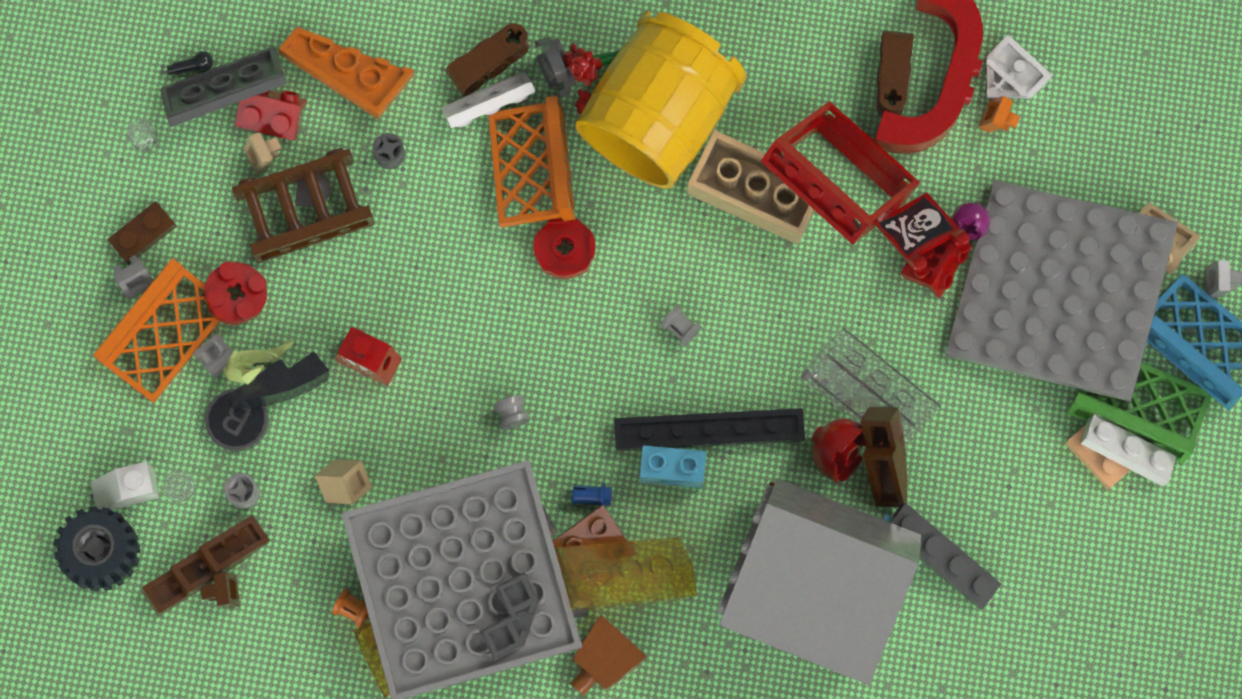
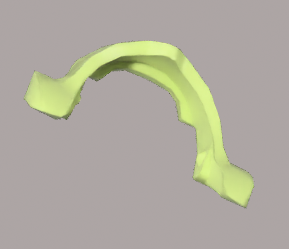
(238, 361)

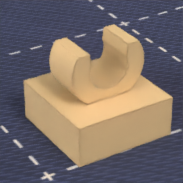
(261, 152)

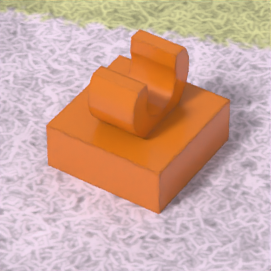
(998, 115)

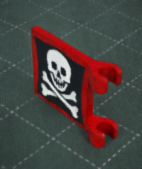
(920, 228)

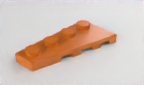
(355, 76)

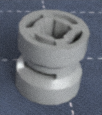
(240, 485)

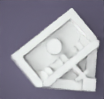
(1014, 72)

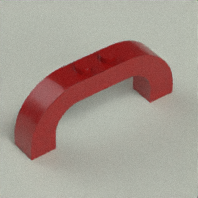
(915, 134)

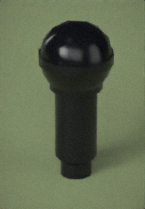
(200, 62)

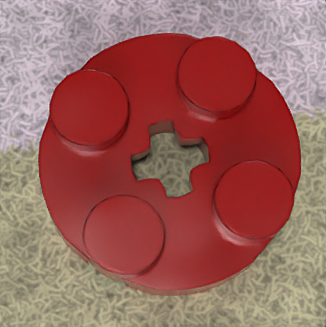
(577, 260)
(231, 276)

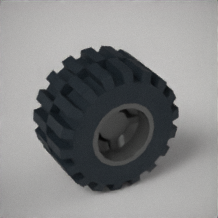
(97, 549)

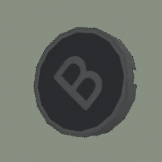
(235, 428)

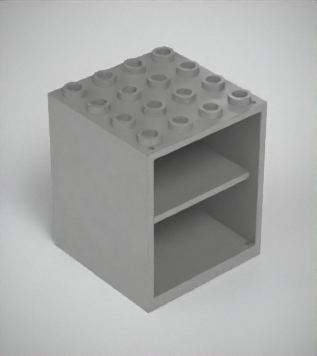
(820, 580)

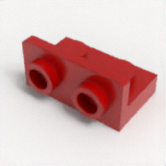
(942, 265)

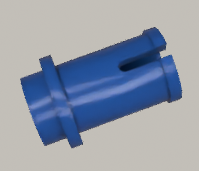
(592, 495)

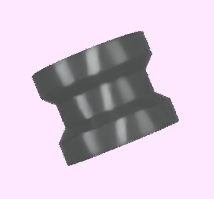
(387, 144)

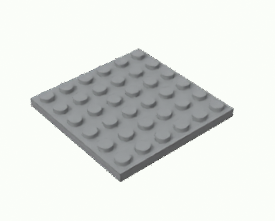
(1062, 290)
(433, 573)

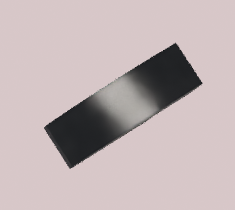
(280, 383)

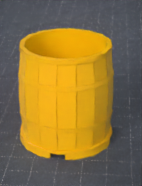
(660, 99)

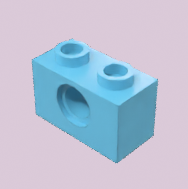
(672, 467)

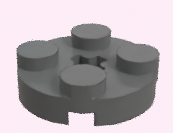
(553, 66)

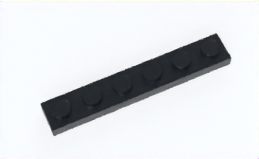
(710, 429)

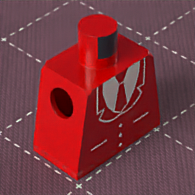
(368, 356)

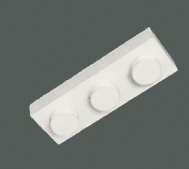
(488, 100)
(1128, 450)

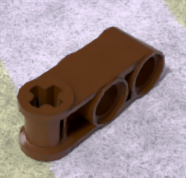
(488, 59)
(894, 71)

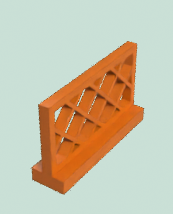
(555, 152)
(140, 314)

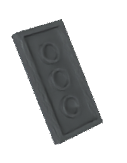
(222, 86)

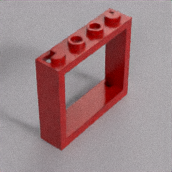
(820, 191)

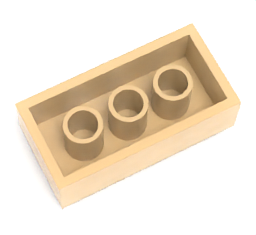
(741, 185)

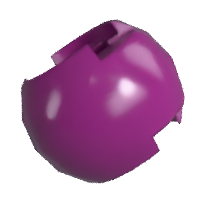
(972, 219)

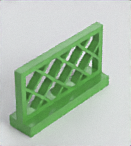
(1168, 439)

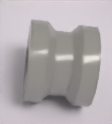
(511, 412)

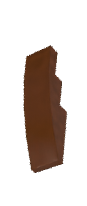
(197, 570)

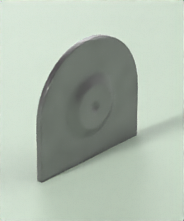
(302, 194)

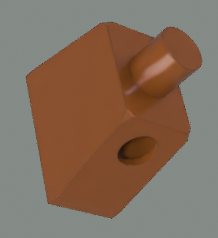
(605, 658)

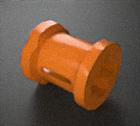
(351, 608)

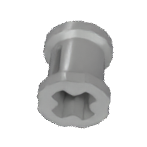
(680, 326)

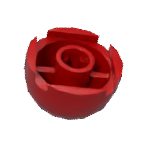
(838, 448)

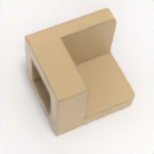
(343, 481)

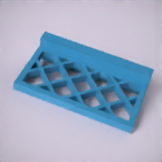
(1185, 354)

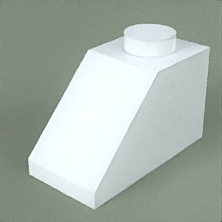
(125, 486)

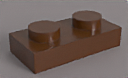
(142, 232)

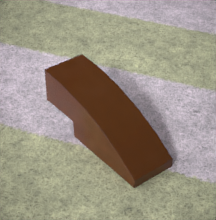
(885, 455)

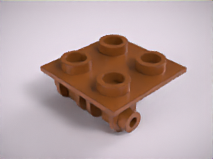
(593, 529)

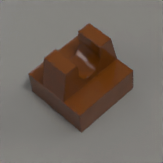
(223, 590)

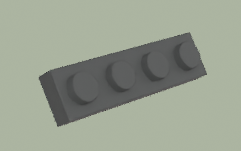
(948, 559)

